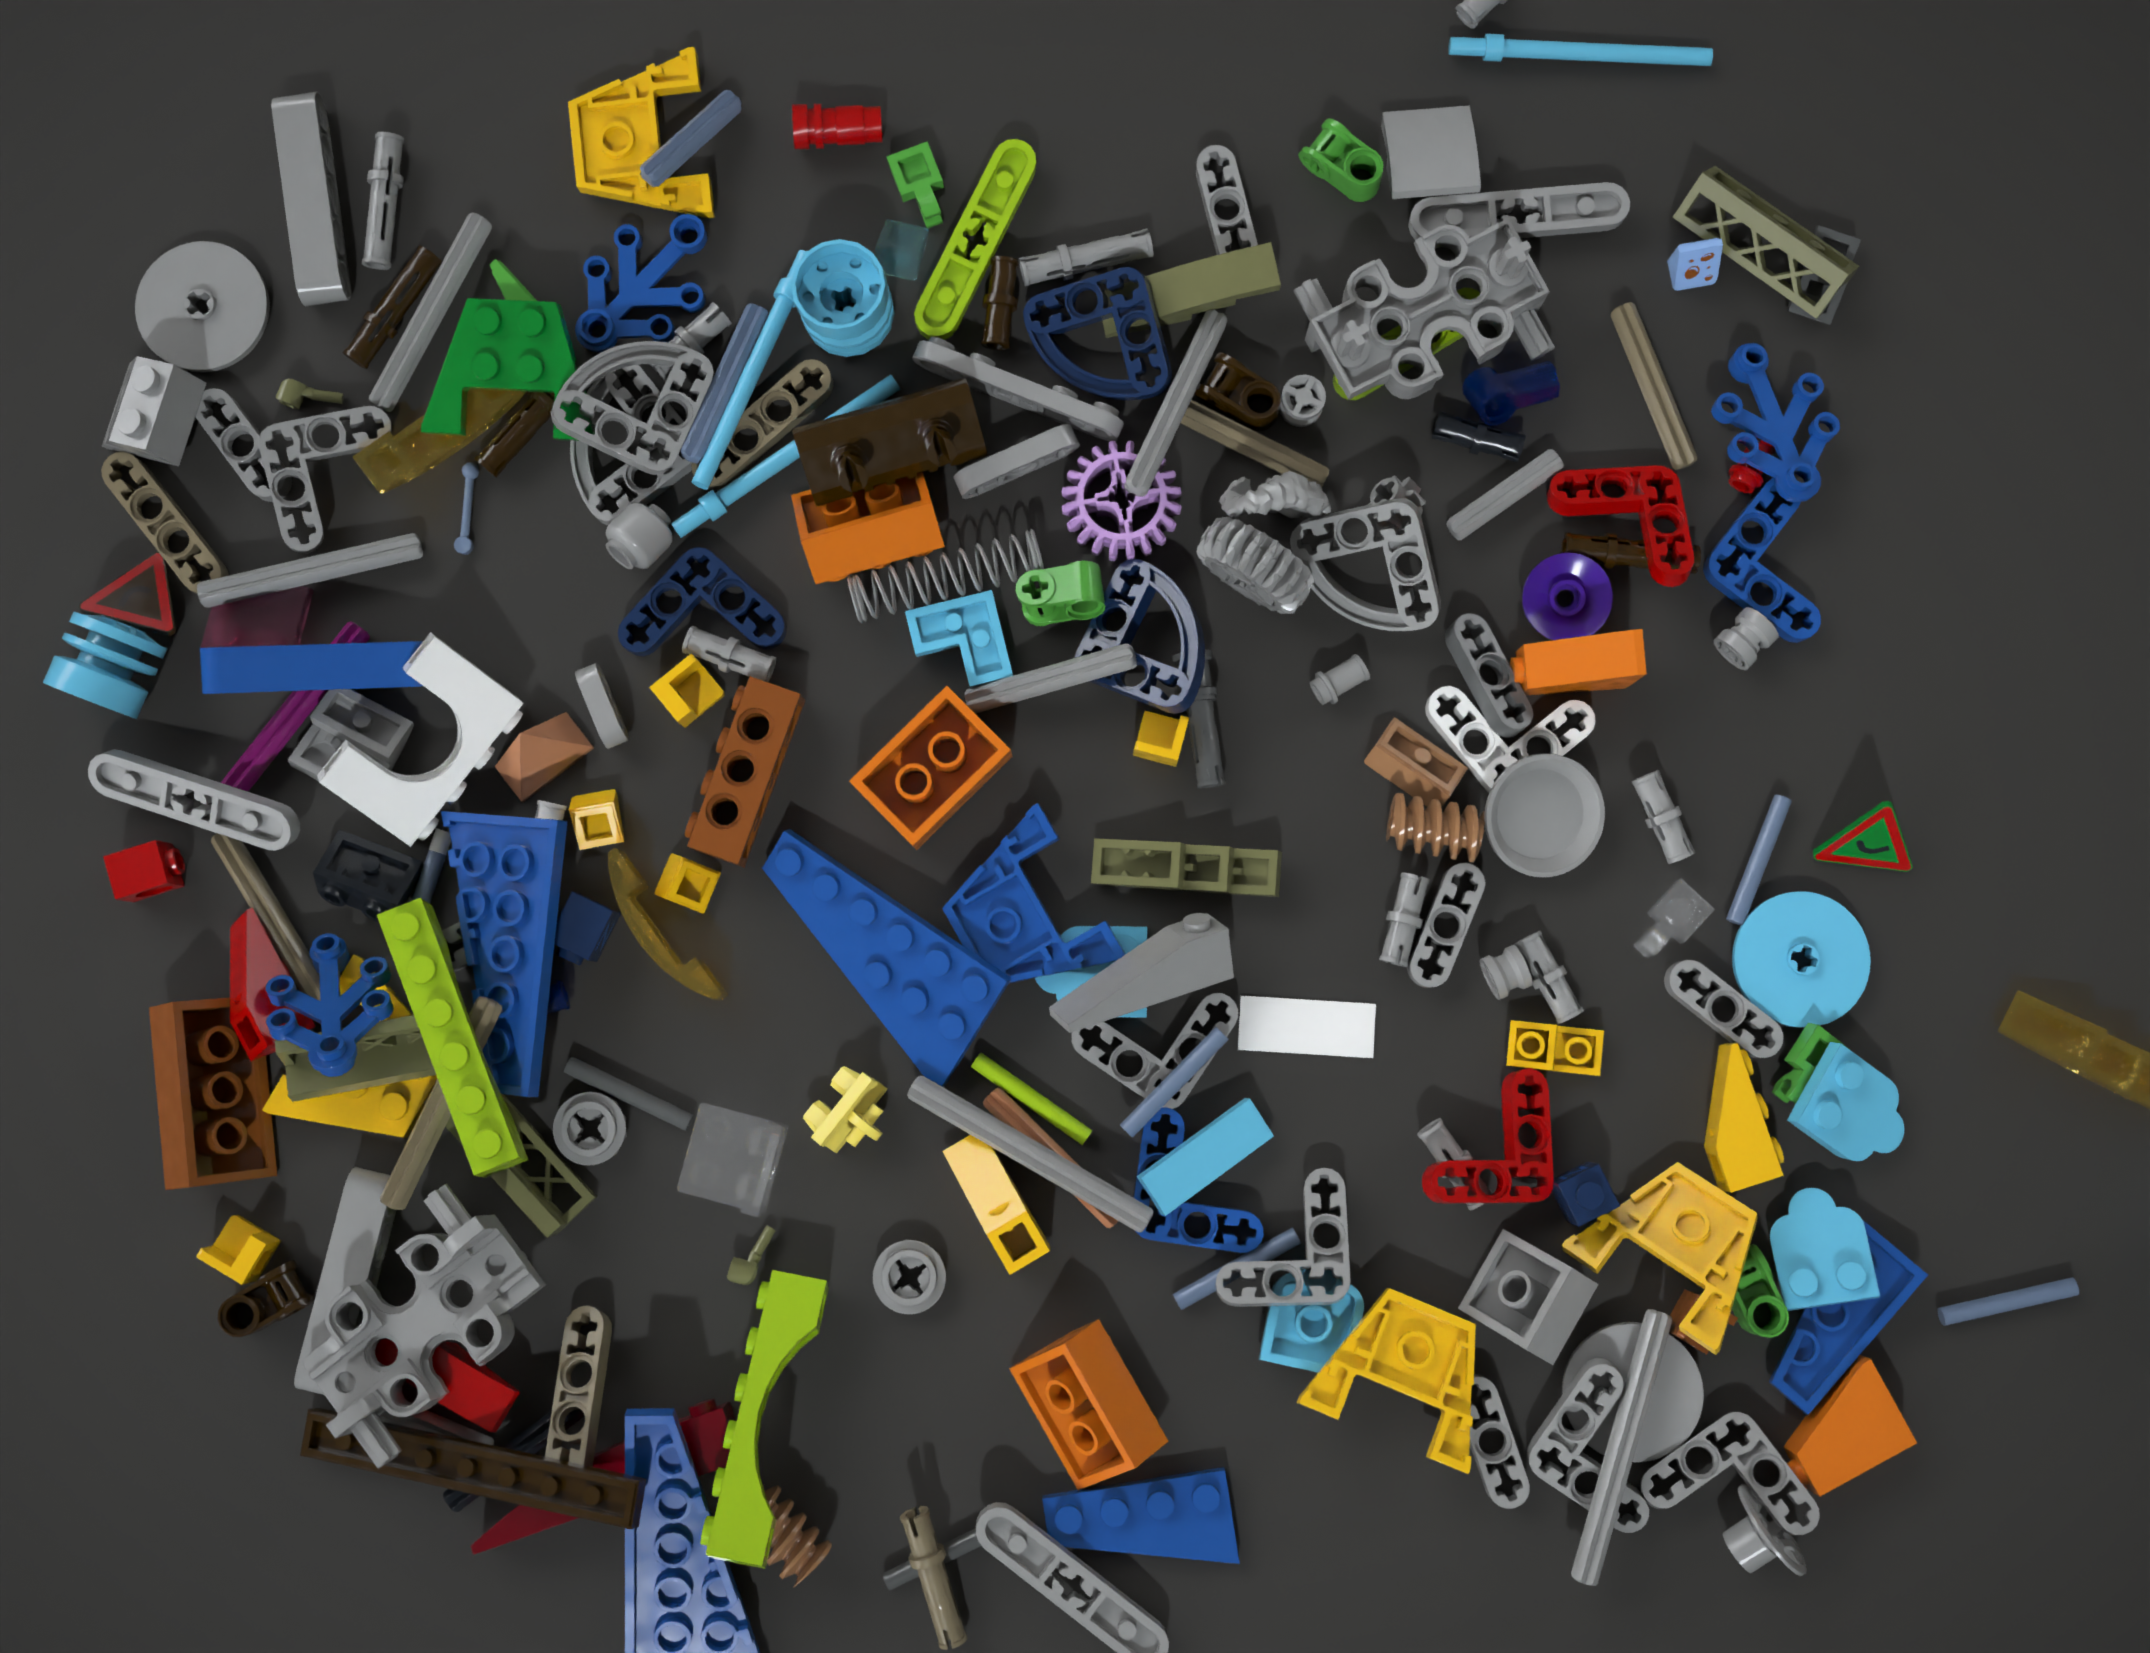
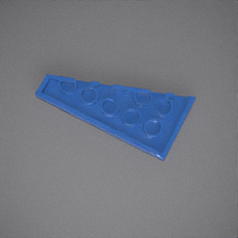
(508, 929)
(908, 971)
(672, 1589)

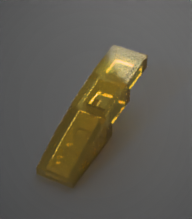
(2079, 1047)

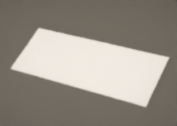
(1306, 1026)

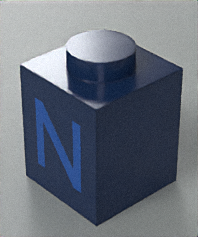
(584, 929)
(1584, 1194)

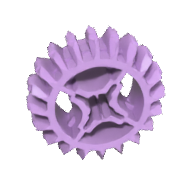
(1126, 539)

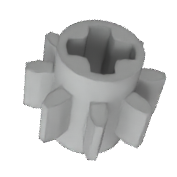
(1393, 488)

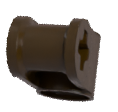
(1233, 387)
(271, 1299)

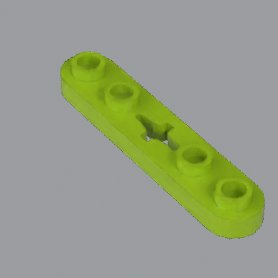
(992, 202)

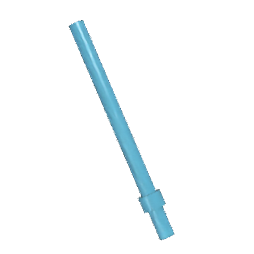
(1495, 47)
(747, 380)
(714, 504)

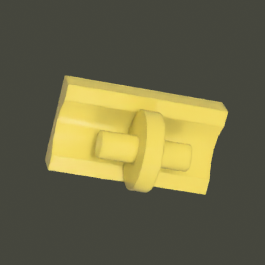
(852, 1114)

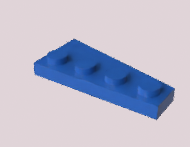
(1836, 1334)
(1154, 1516)

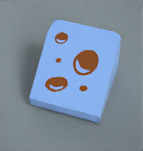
(1695, 264)

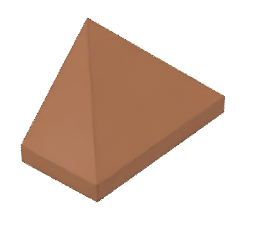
(542, 755)

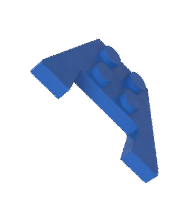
(1007, 923)

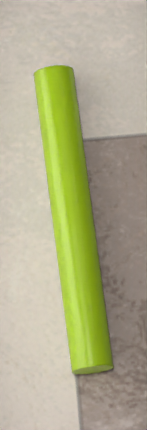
(1031, 1098)

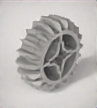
(1255, 565)

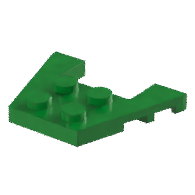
(503, 348)

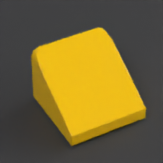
(596, 819)
(687, 883)

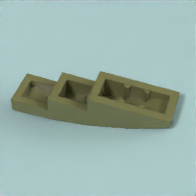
(1204, 285)
(1186, 867)

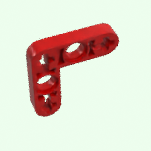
(1638, 498)
(1518, 1161)

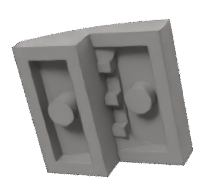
(1431, 152)
(357, 719)

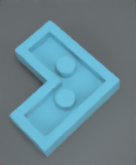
(968, 624)

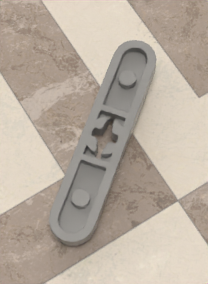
(1562, 210)
(1055, 403)
(163, 788)
(1035, 1556)

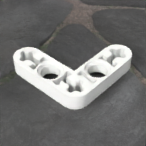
(1497, 751)

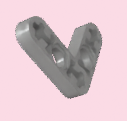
(306, 451)
(1153, 1067)
(1316, 1260)
(1571, 1443)
(1743, 1460)

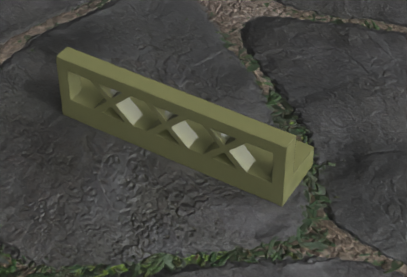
(1776, 228)
(385, 1055)
(524, 1190)

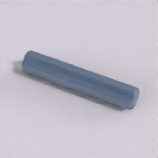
(690, 138)

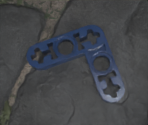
(706, 589)

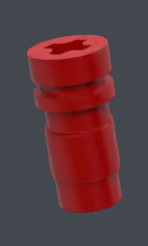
(835, 125)

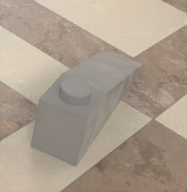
(1161, 968)

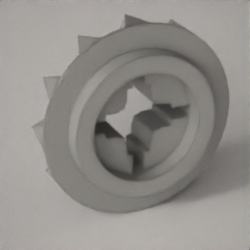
(568, 1128)
(887, 1273)

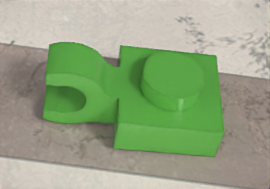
(917, 178)
(1804, 1058)

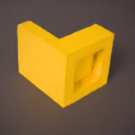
(687, 690)
(1160, 738)
(240, 1250)

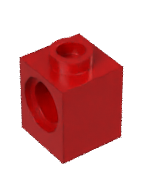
(145, 870)

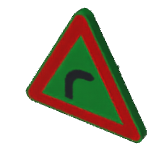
(1869, 842)

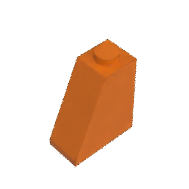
(1581, 663)
(1848, 1431)

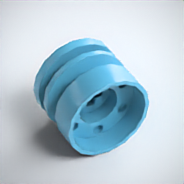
(834, 277)
(105, 664)

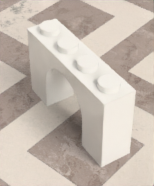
(410, 802)

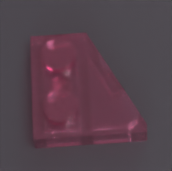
(260, 620)

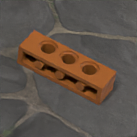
(750, 702)

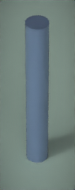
(1758, 860)
(1174, 1082)
(1264, 1252)
(2008, 1301)

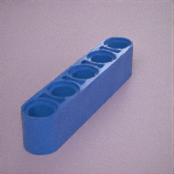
(306, 667)

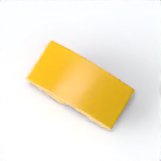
(1555, 1048)

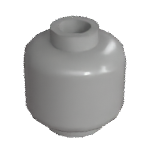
(639, 535)

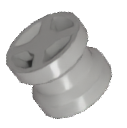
(1305, 391)
(1506, 972)

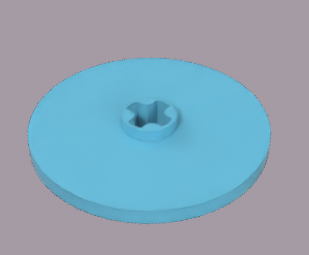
(1831, 941)

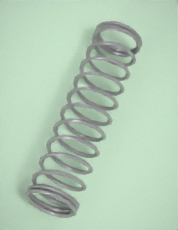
(857, 590)

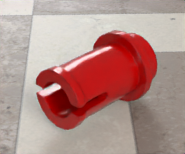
(1745, 477)

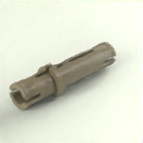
(927, 1559)

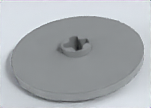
(173, 322)
(1673, 1402)

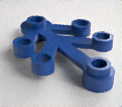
(638, 290)
(1775, 427)
(336, 1048)

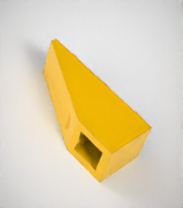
(1736, 1129)
(997, 1203)

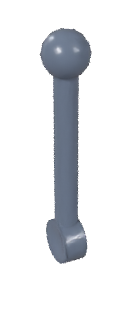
(463, 544)

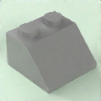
(154, 411)
(1528, 1296)

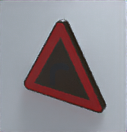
(137, 598)

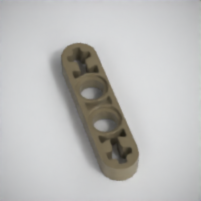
(770, 431)
(165, 524)
(585, 1398)

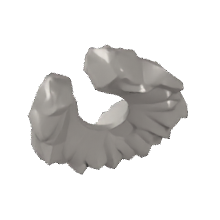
(1286, 494)

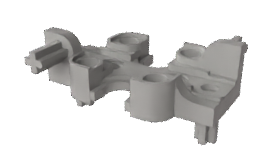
(1507, 300)
(346, 1363)

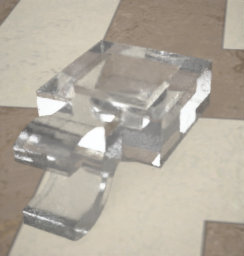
(1676, 915)

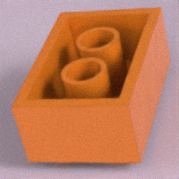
(931, 767)

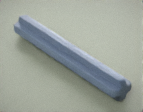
(724, 382)

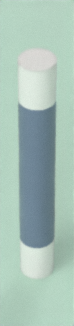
(432, 865)

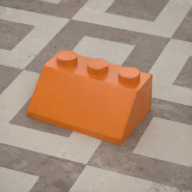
(867, 528)
(1089, 1405)

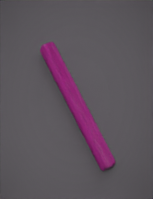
(283, 724)

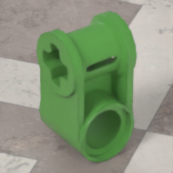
(1337, 155)
(1065, 593)
(1755, 1288)

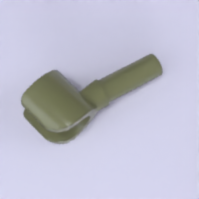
(293, 392)
(745, 1271)

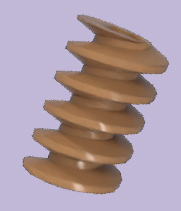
(1435, 827)
(792, 1543)

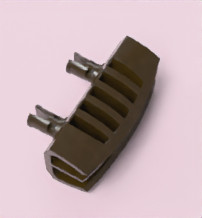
(890, 441)

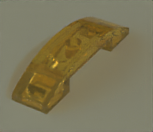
(410, 452)
(627, 885)

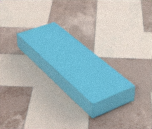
(1205, 1156)

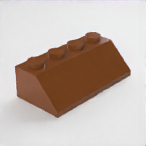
(209, 1097)

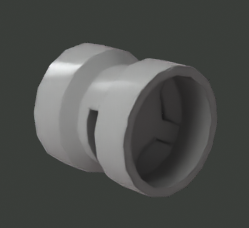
(1746, 638)

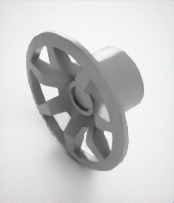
(1756, 1540)

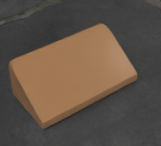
(1415, 763)

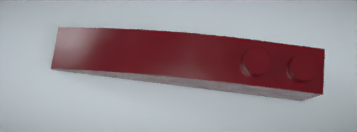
(704, 1435)

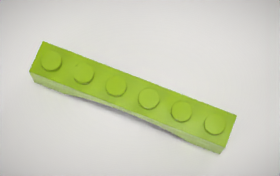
(449, 1037)
(743, 1518)

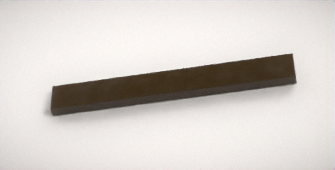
(488, 1471)

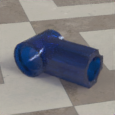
(1499, 395)

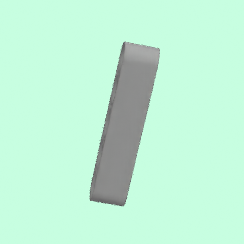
(311, 199)
(352, 1256)

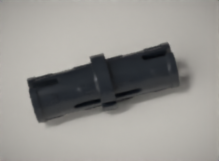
(1478, 436)

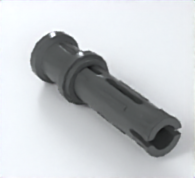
(1204, 731)

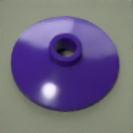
(1589, 592)

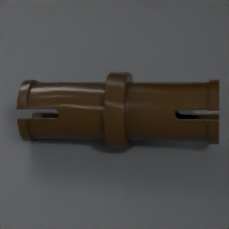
(1000, 303)

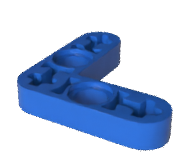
(1749, 571)
(1173, 1228)

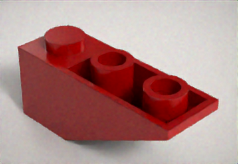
(251, 967)

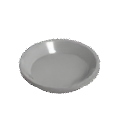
(1544, 815)

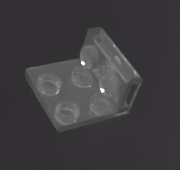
(732, 1158)

